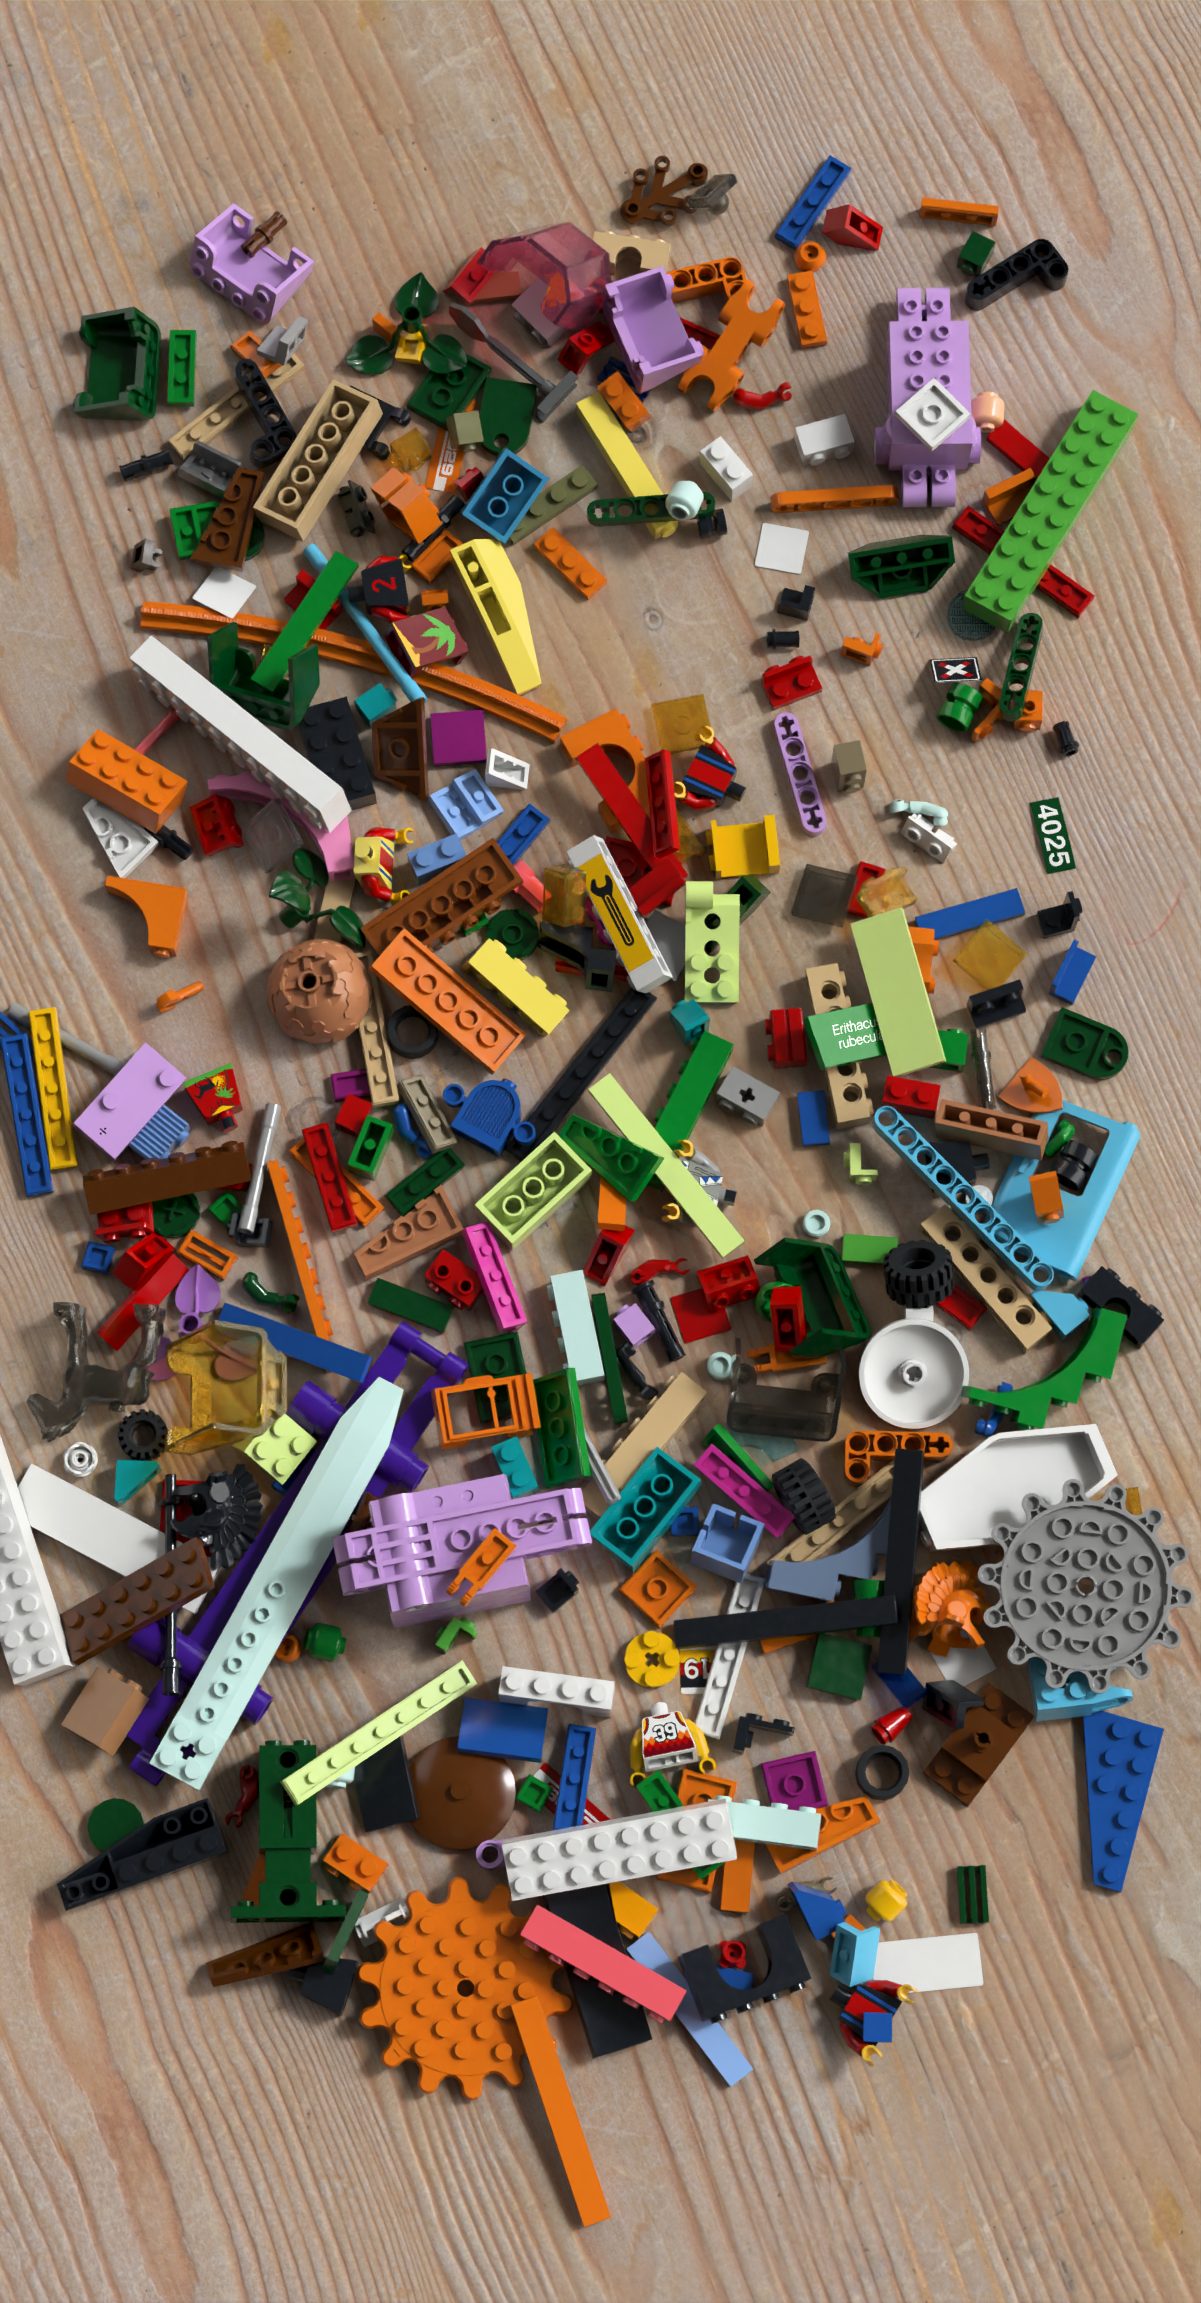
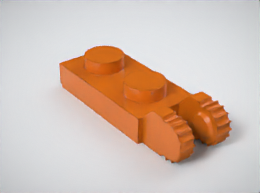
(782, 1360)
(482, 1565)

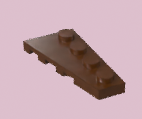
(231, 526)
(276, 1954)

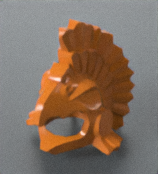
(946, 1604)

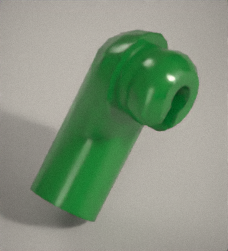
(1065, 1133)

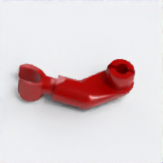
(759, 402)
(653, 1267)
(249, 1792)

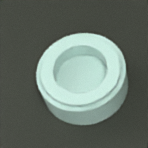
(816, 1224)
(719, 1366)

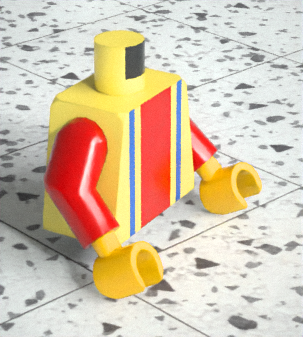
(375, 862)

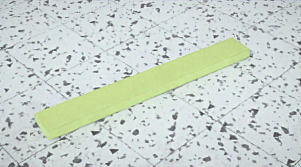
(671, 1171)
(378, 1733)

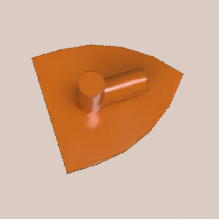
(1033, 1089)

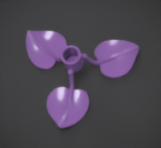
(194, 1294)

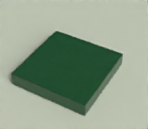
(839, 1666)

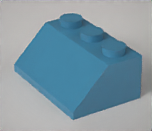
(504, 495)

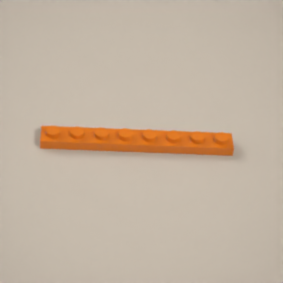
(300, 1250)

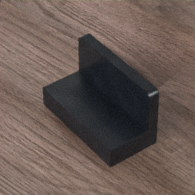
(949, 1702)

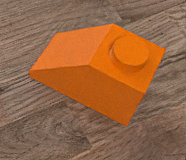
(1046, 1197)

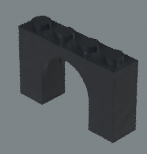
(784, 1972)

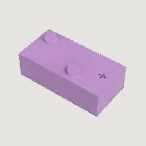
(129, 1102)

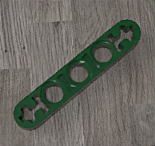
(638, 514)
(1021, 677)
(609, 1358)

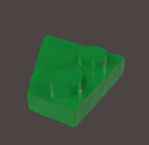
(189, 525)

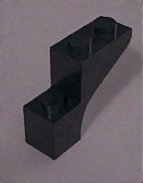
(574, 947)

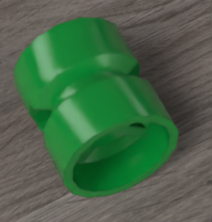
(958, 710)

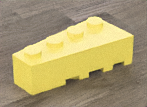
(516, 986)

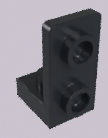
(1060, 918)
(744, 1737)

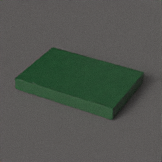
(448, 393)
(499, 1358)

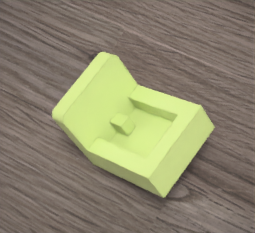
(852, 1160)

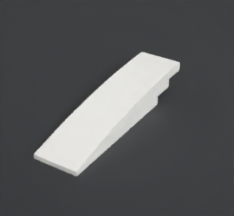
(92, 1526)

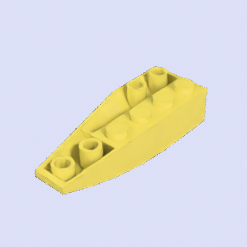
(500, 607)

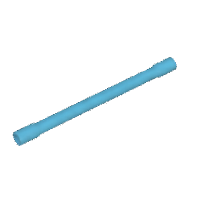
(408, 685)

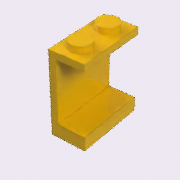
(743, 849)

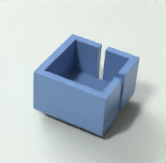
(726, 1549)

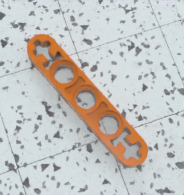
(834, 498)

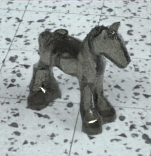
(92, 1383)

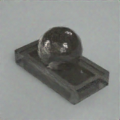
(713, 194)

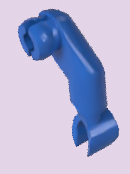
(404, 1127)
(988, 1428)

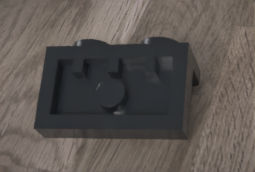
(996, 1004)

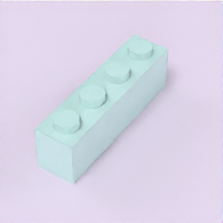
(576, 1326)
(774, 1824)

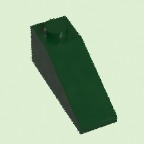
(751, 893)

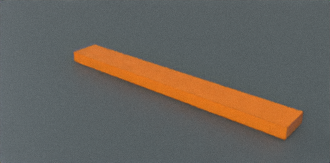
(560, 2111)

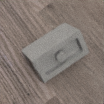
(283, 343)

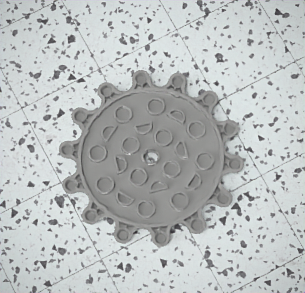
(1128, 1578)

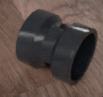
(706, 528)

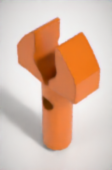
(170, 998)

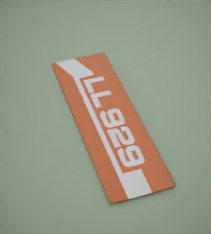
(445, 462)

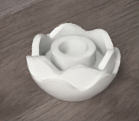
(77, 1451)

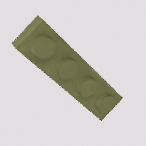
(555, 501)

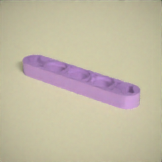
(800, 786)

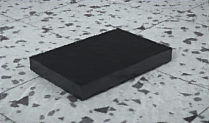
(386, 1788)

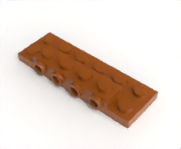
(448, 900)

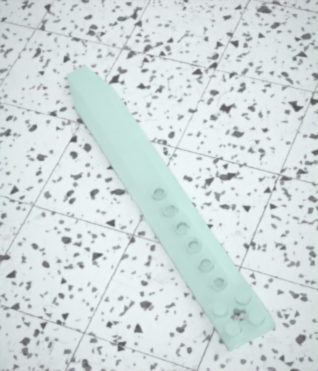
(279, 1585)

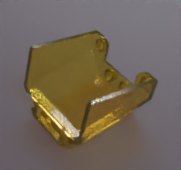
(234, 1385)

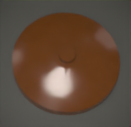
(461, 1795)

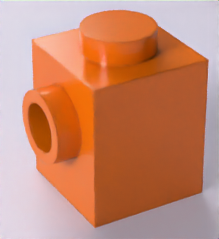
(1032, 715)

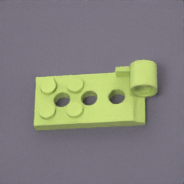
(698, 904)

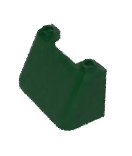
(121, 366)

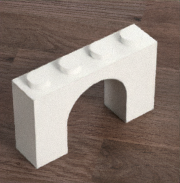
(526, 1686)

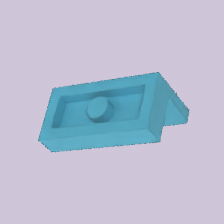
(854, 1954)

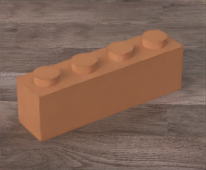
(991, 1129)

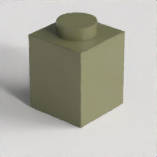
(464, 430)

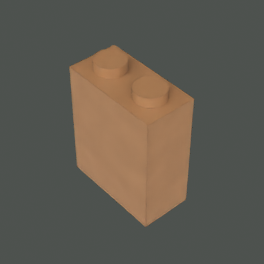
(105, 1710)

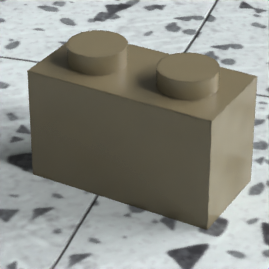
(848, 766)

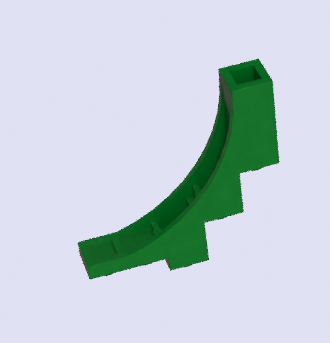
(1092, 1357)

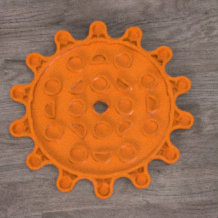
(420, 1981)

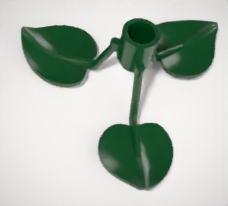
(414, 301)
(289, 889)

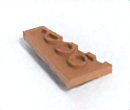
(420, 1230)

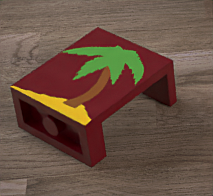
(425, 640)

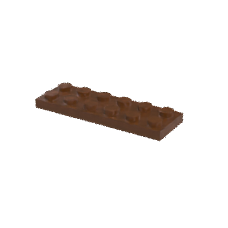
(137, 1601)

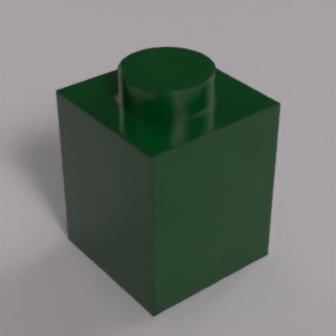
(975, 254)

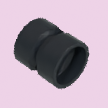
(1074, 1162)

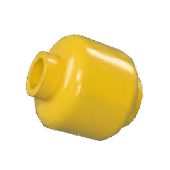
(886, 1900)

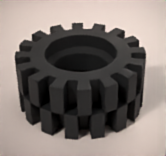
(136, 1420)

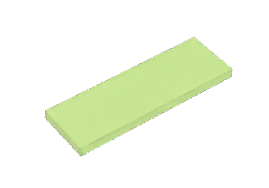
(898, 992)

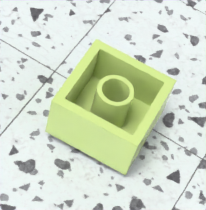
(278, 1449)

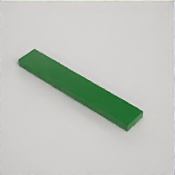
(304, 621)

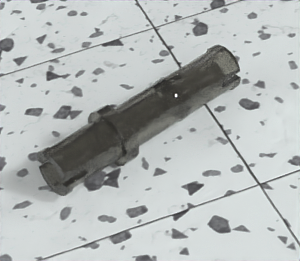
(981, 1058)

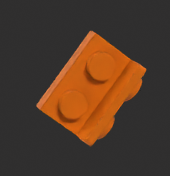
(354, 1863)

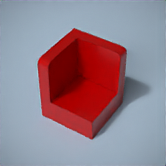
(352, 1115)

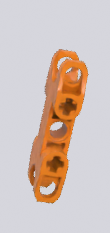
(742, 329)

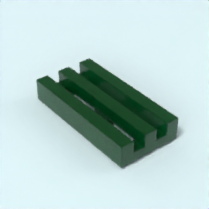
(961, 1894)

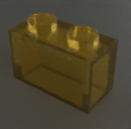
(564, 895)

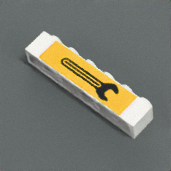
(619, 915)

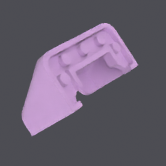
(649, 328)

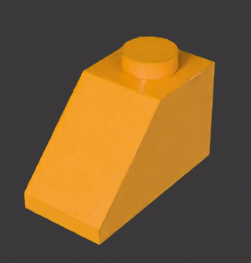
(630, 1910)

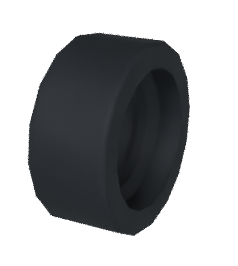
(406, 1051)
(897, 1757)

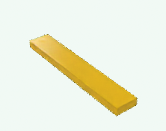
(53, 1089)

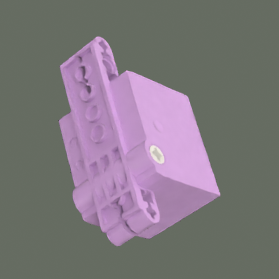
(433, 1532)

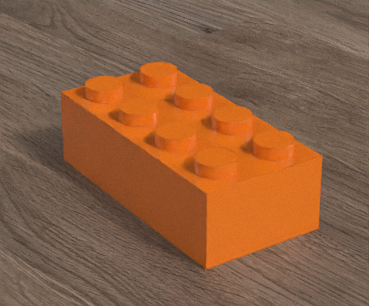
(126, 781)

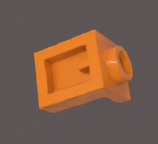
(860, 651)

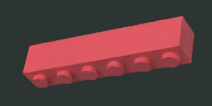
(602, 1963)

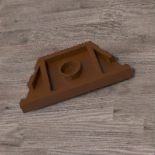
(402, 748)

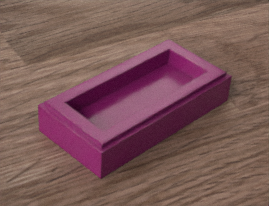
(350, 1082)

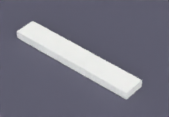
(727, 1662)

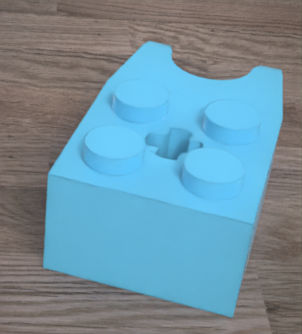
(1074, 1699)

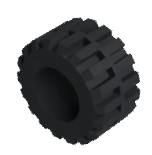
(918, 1273)
(804, 1496)

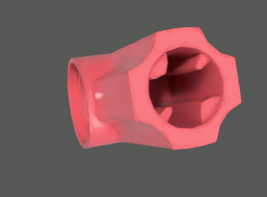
(531, 889)

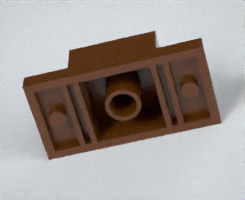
(978, 1749)

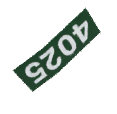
(1053, 835)

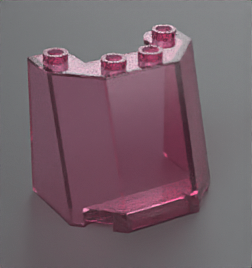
(564, 261)

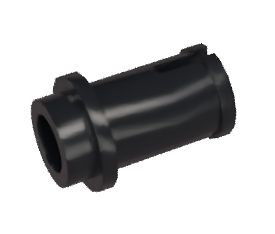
(782, 639)
(1065, 738)

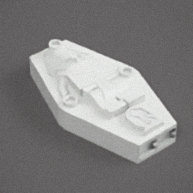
(997, 1474)

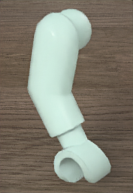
(940, 814)

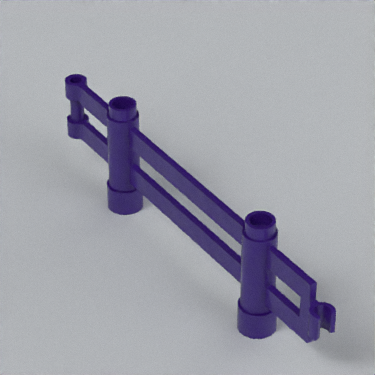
(316, 1414)

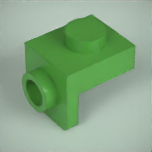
(447, 1635)

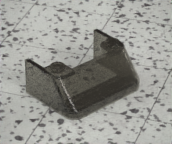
(784, 1411)

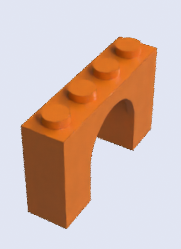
(613, 736)

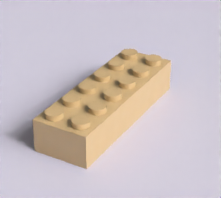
(318, 460)

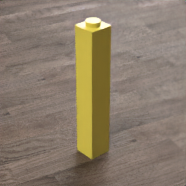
(622, 457)

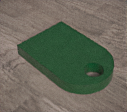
(506, 413)
(1083, 1045)

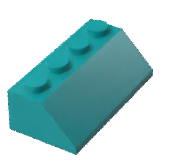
(645, 1509)

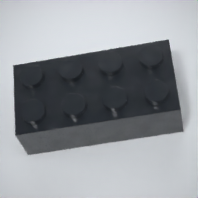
(337, 751)

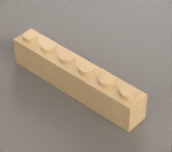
(655, 1430)

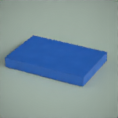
(502, 1730)

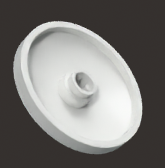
(913, 1373)

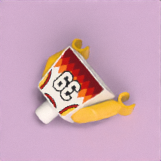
(667, 1742)

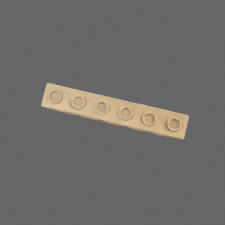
(845, 1112)
(987, 1293)

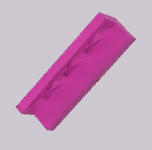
(494, 1277)
(745, 1491)

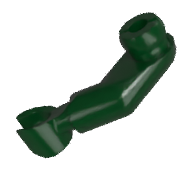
(263, 1297)

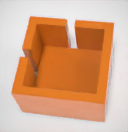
(406, 505)

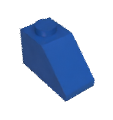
(817, 1909)

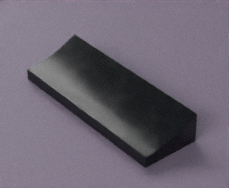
(606, 2019)

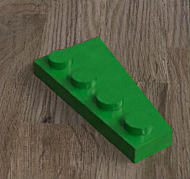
(611, 1155)

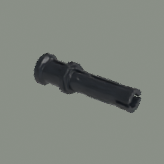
(654, 1311)

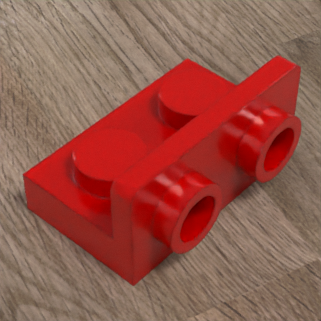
(790, 682)
(216, 824)
(125, 1222)
(728, 1283)

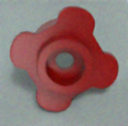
(735, 1947)

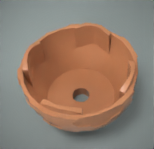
(335, 1002)

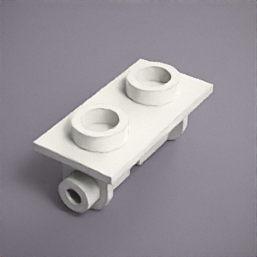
(920, 832)
(395, 1913)

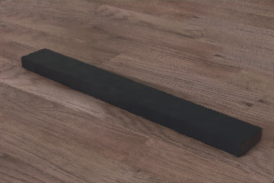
(585, 1069)
(901, 1557)
(786, 1622)

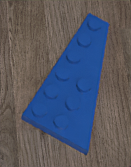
(1118, 1775)

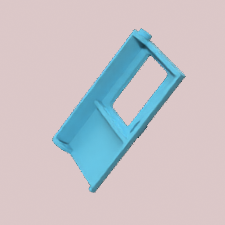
(1069, 1240)

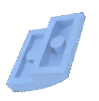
(465, 805)

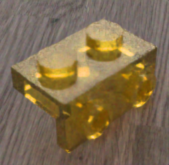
(886, 893)

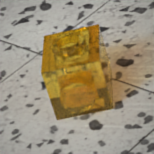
(410, 451)

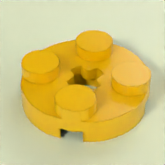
(668, 1659)

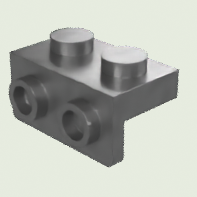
(209, 469)

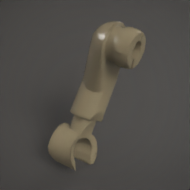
(786, 1902)

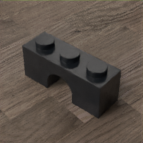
(1106, 1289)

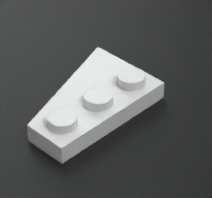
(121, 838)

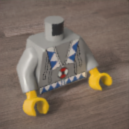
(707, 1176)

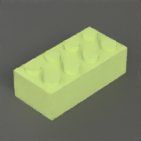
(533, 1191)

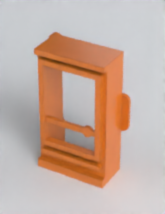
(522, 1406)

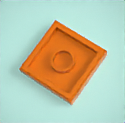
(658, 1588)

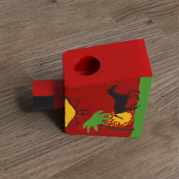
(216, 1096)

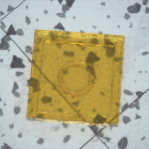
(679, 722)
(989, 956)

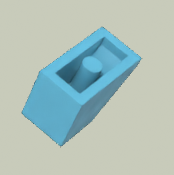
(1063, 1310)

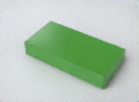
(866, 1248)

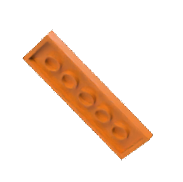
(447, 1001)

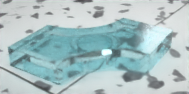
(773, 1446)

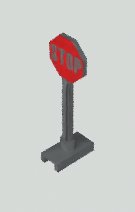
(553, 394)

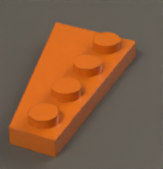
(837, 1825)

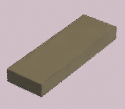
(427, 1113)

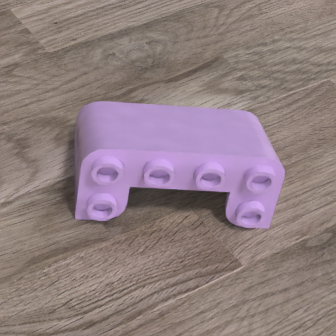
(253, 284)

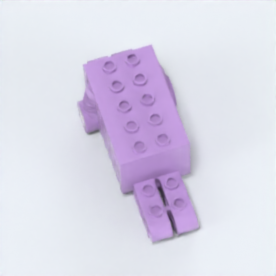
(914, 356)

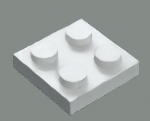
(932, 414)

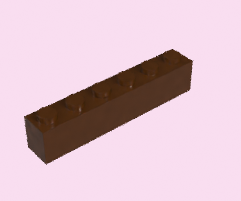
(166, 1177)

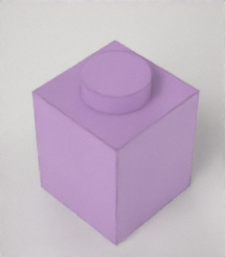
(633, 1325)

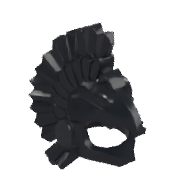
(223, 1514)

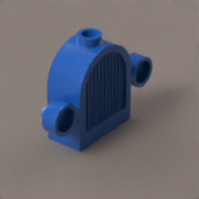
(489, 1115)

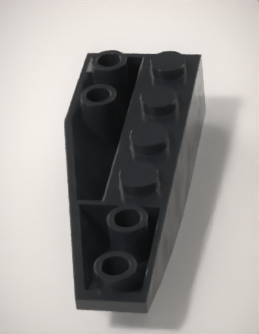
(147, 1854)

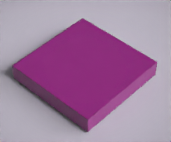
(458, 738)
(795, 1781)

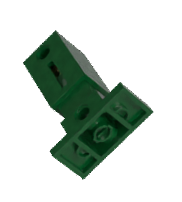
(287, 1841)

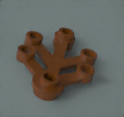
(661, 195)

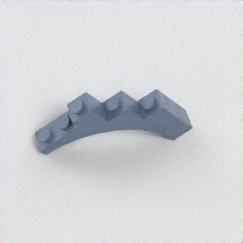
(820, 1577)

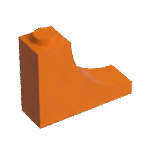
(161, 907)

